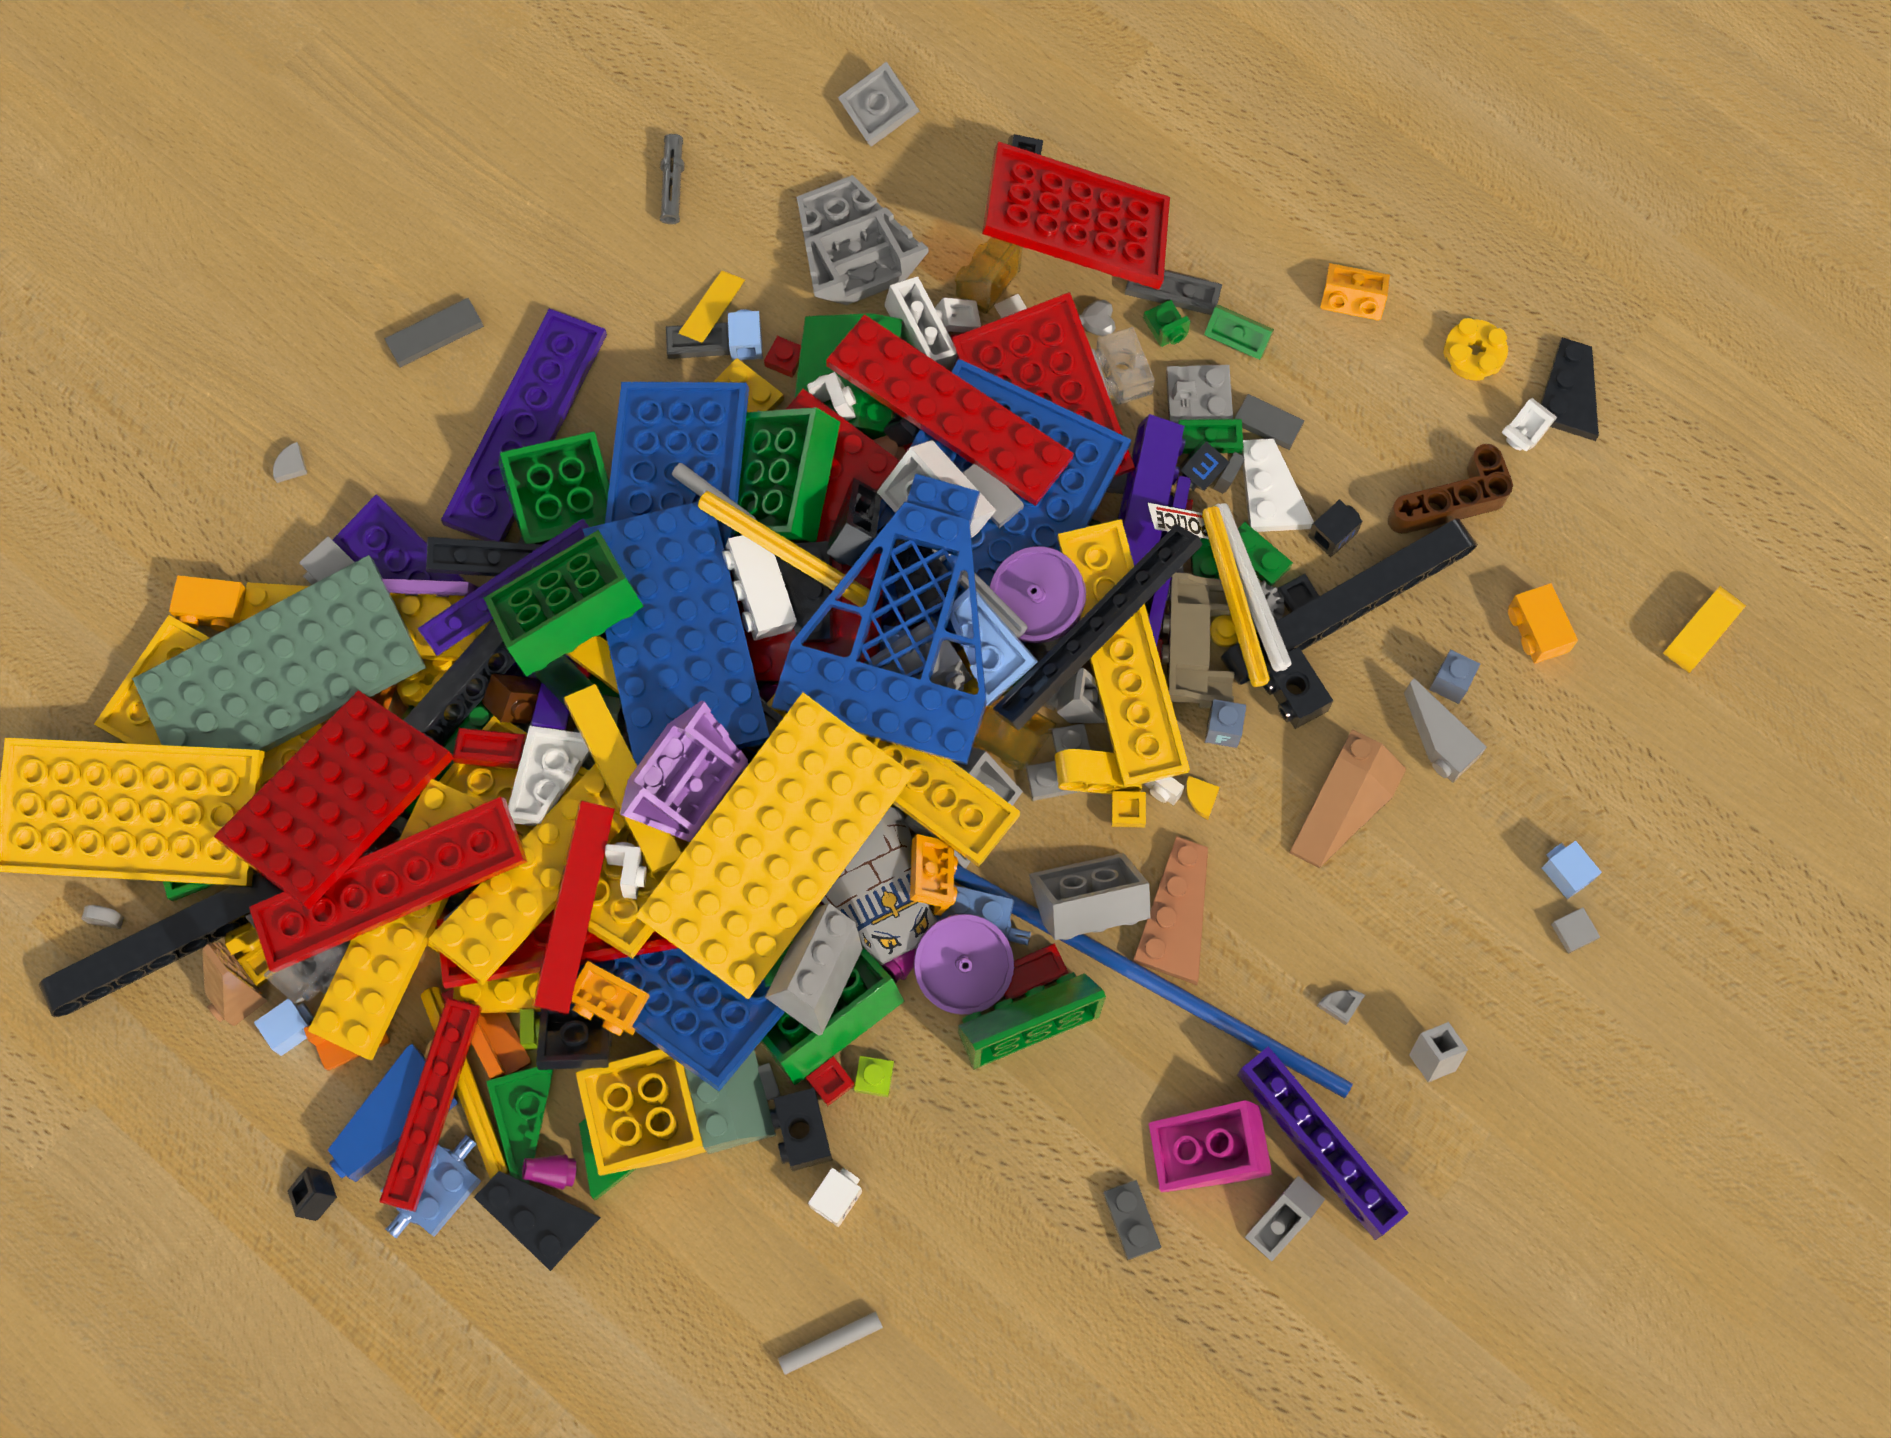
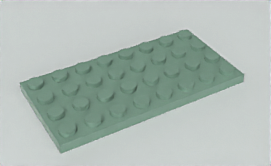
(283, 666)

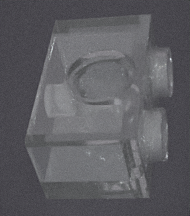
(1124, 349)
(300, 985)

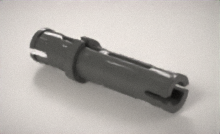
(673, 150)

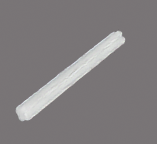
(1255, 597)

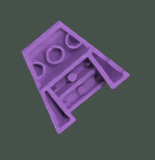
(684, 775)

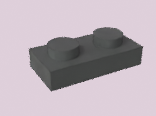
(1132, 1220)

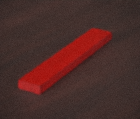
(573, 907)
(430, 1105)

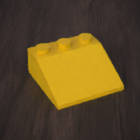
(639, 1112)

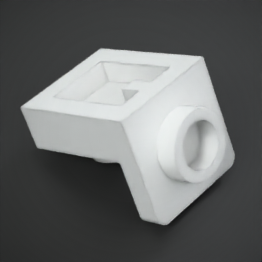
(958, 314)

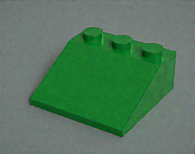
(555, 486)

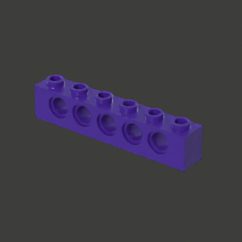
(1322, 1143)

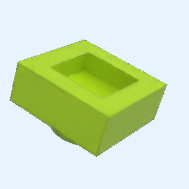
(529, 1028)
(874, 1076)

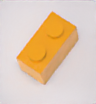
(207, 602)
(1542, 623)

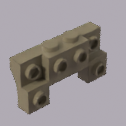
(1188, 646)

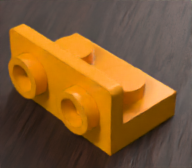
(1355, 291)
(933, 873)
(608, 998)

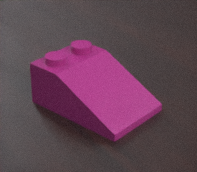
(1210, 1147)

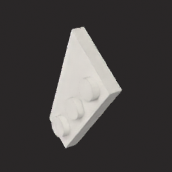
(1270, 490)
(545, 772)

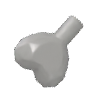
(1097, 318)

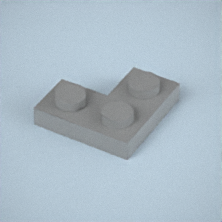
(1043, 776)

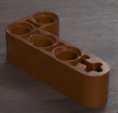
(1447, 495)

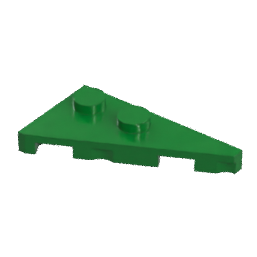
(519, 1111)

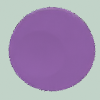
(1042, 591)
(963, 963)

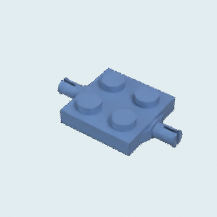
(988, 906)
(444, 1191)

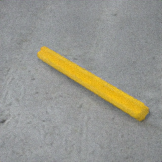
(780, 546)
(1235, 597)
(470, 1097)

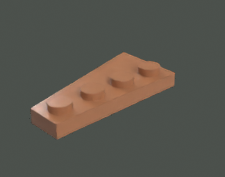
(1176, 918)

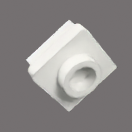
(831, 387)
(1528, 426)
(1166, 790)
(633, 872)

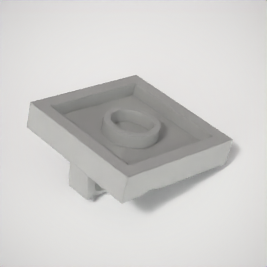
(878, 104)
(1199, 392)

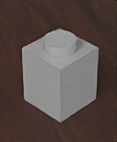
(1438, 1052)

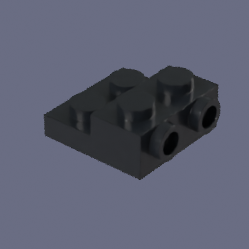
(572, 1041)

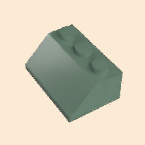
(736, 1112)

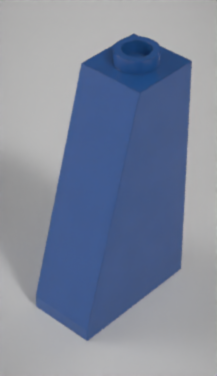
(379, 1122)

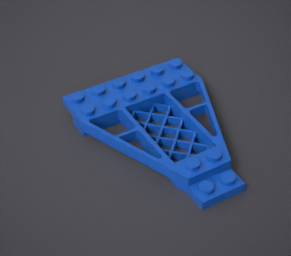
(879, 700)

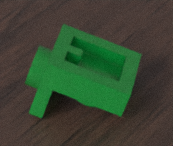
(1167, 323)

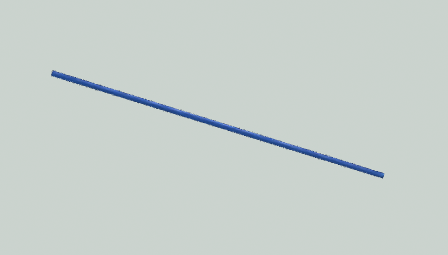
(1165, 988)

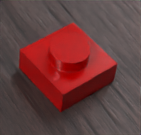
(783, 356)
(830, 1081)

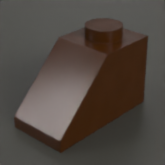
(512, 697)

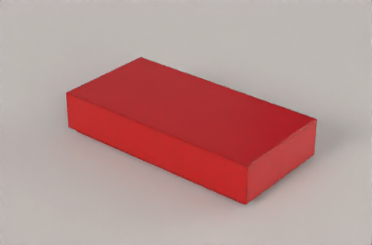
(489, 748)
(1035, 970)

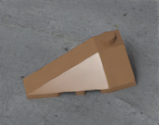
(1353, 792)
(228, 986)

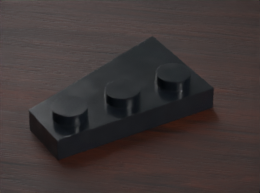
(1572, 391)
(917, 579)
(808, 594)
(535, 1218)

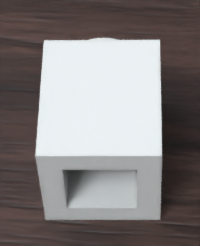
(836, 1196)

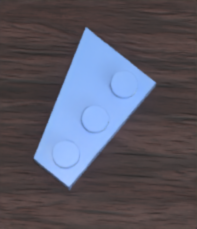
(1002, 652)

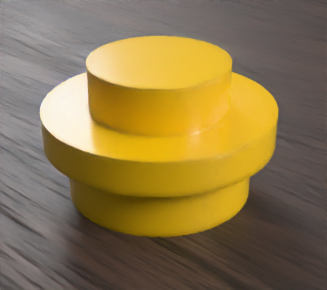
(1223, 631)

